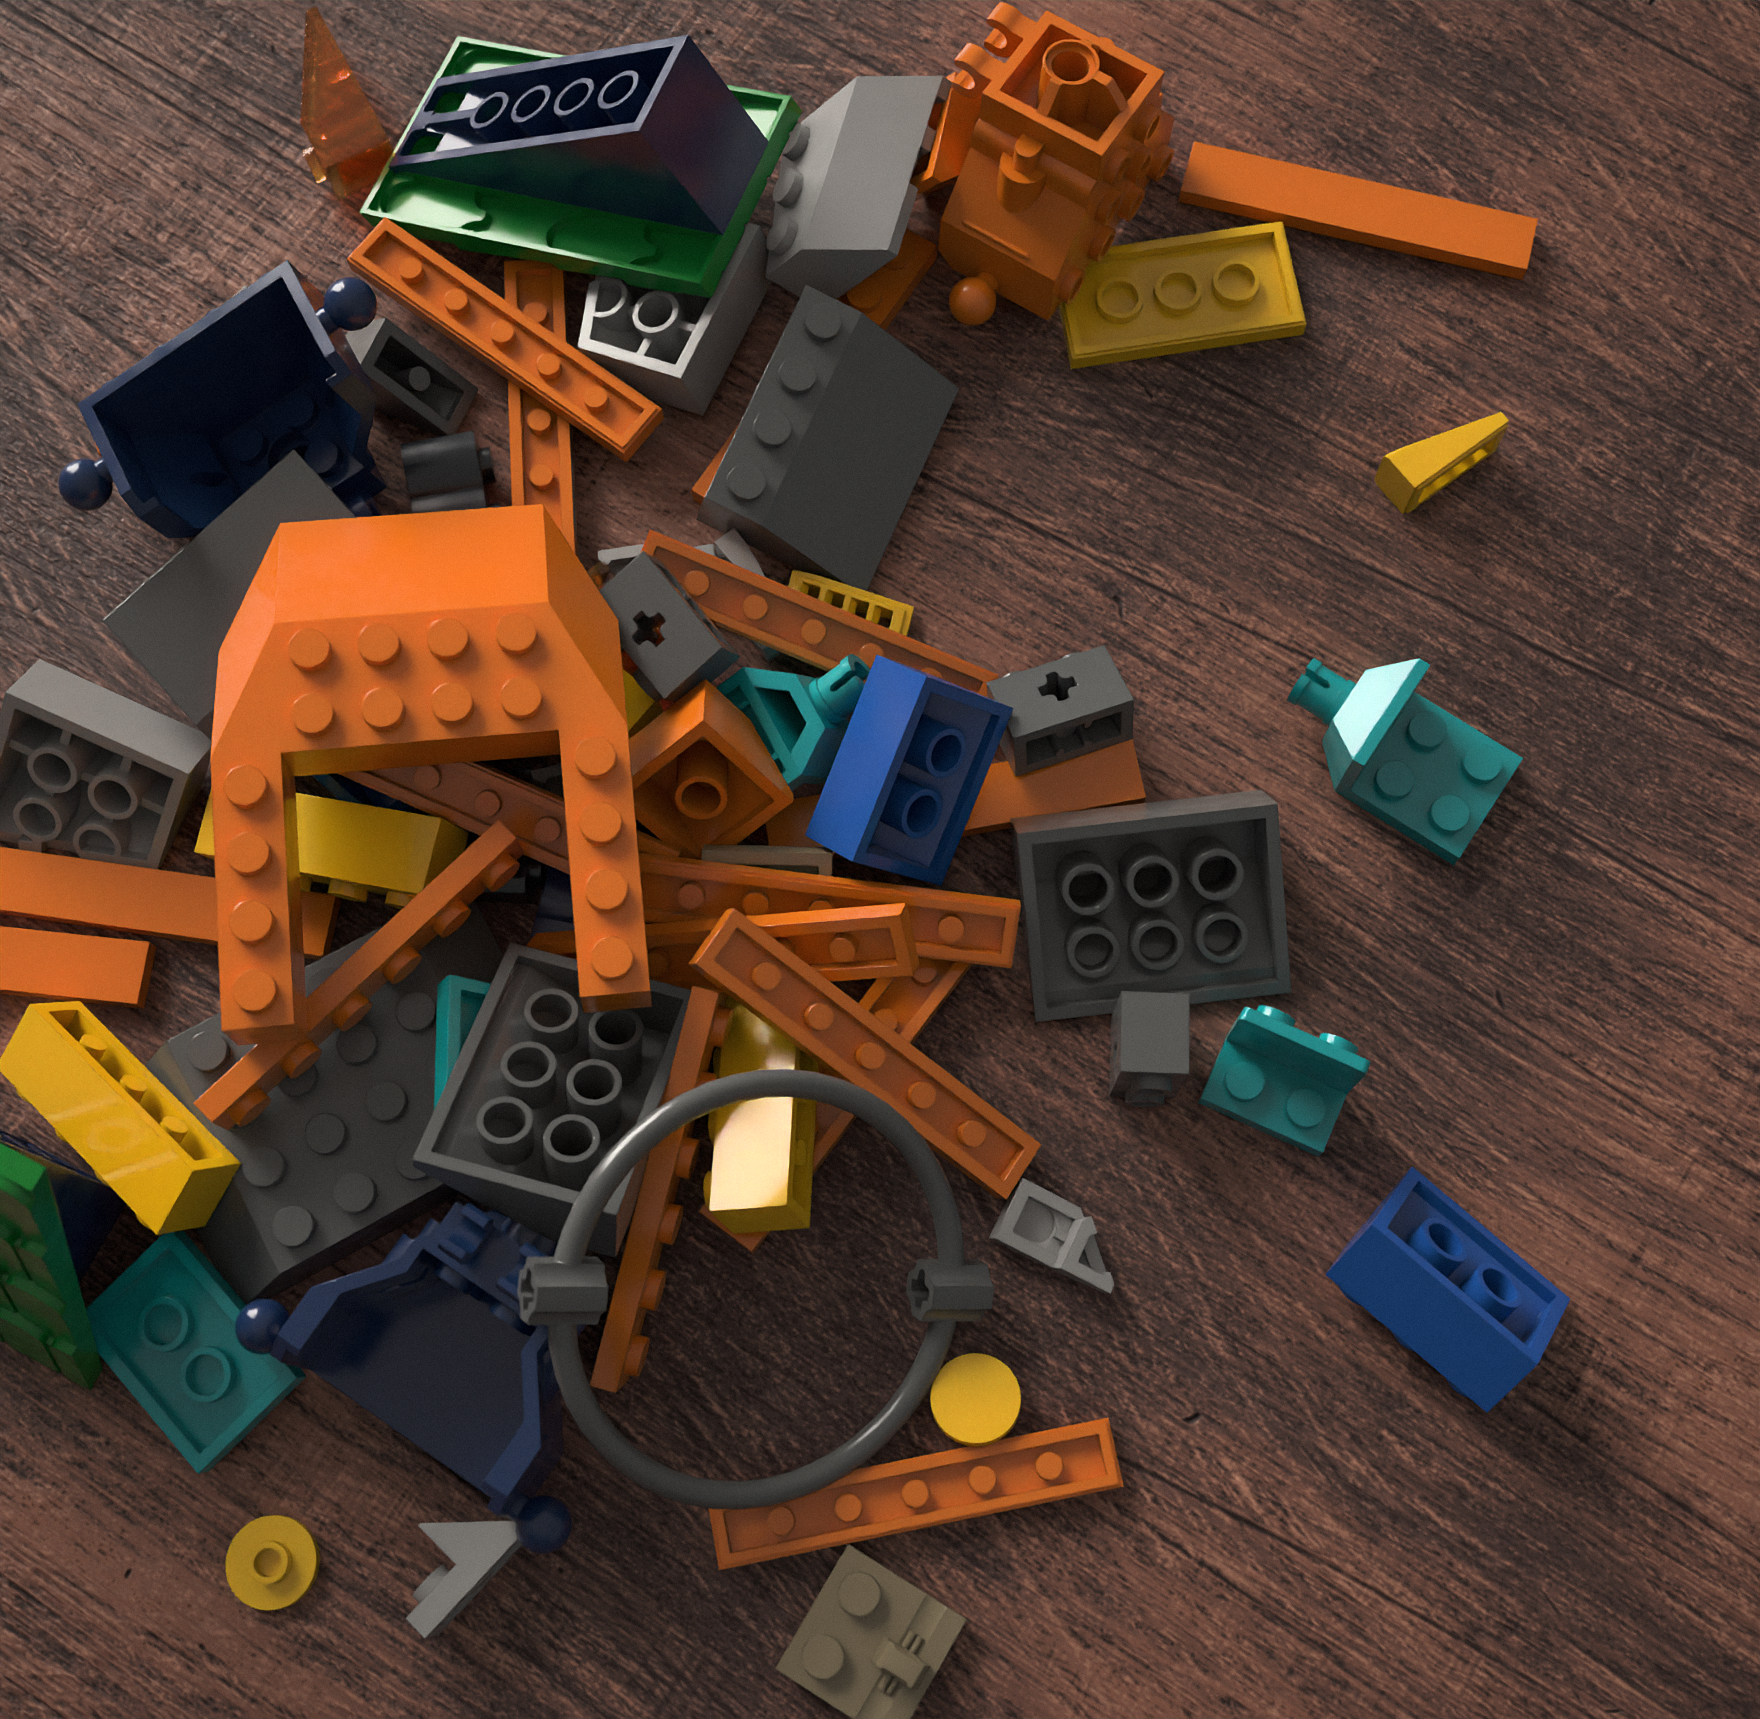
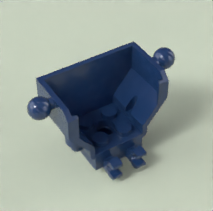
(231, 402)
(442, 1358)

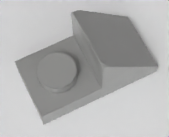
(478, 1552)

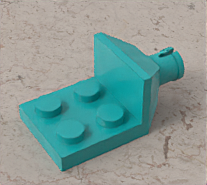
(799, 714)
(1405, 754)

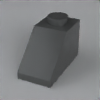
(411, 379)

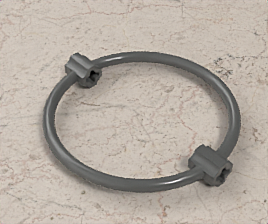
(574, 1290)

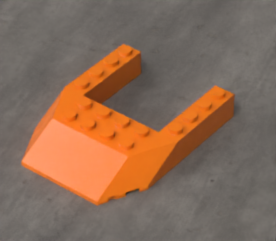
(413, 652)

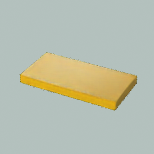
(1184, 296)

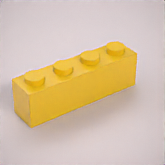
(363, 848)
(118, 1116)
(764, 1143)

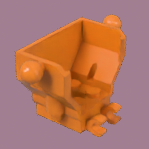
(1051, 163)

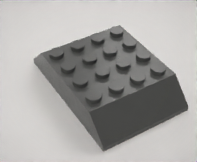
(338, 1143)

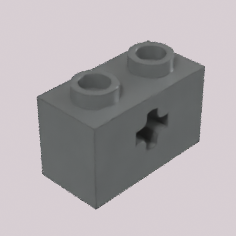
(693, 646)
(1063, 710)
(1149, 1047)

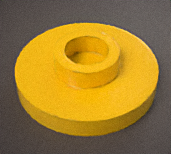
(975, 1399)
(272, 1562)

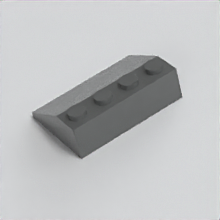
(829, 444)
(190, 602)
(1152, 902)
(550, 1095)

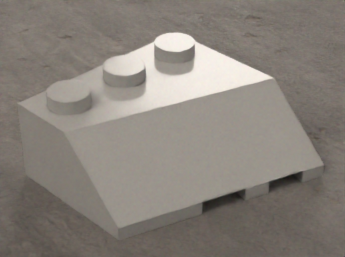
(848, 182)
(671, 341)
(94, 770)

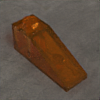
(336, 116)

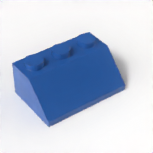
(908, 772)
(1450, 1290)

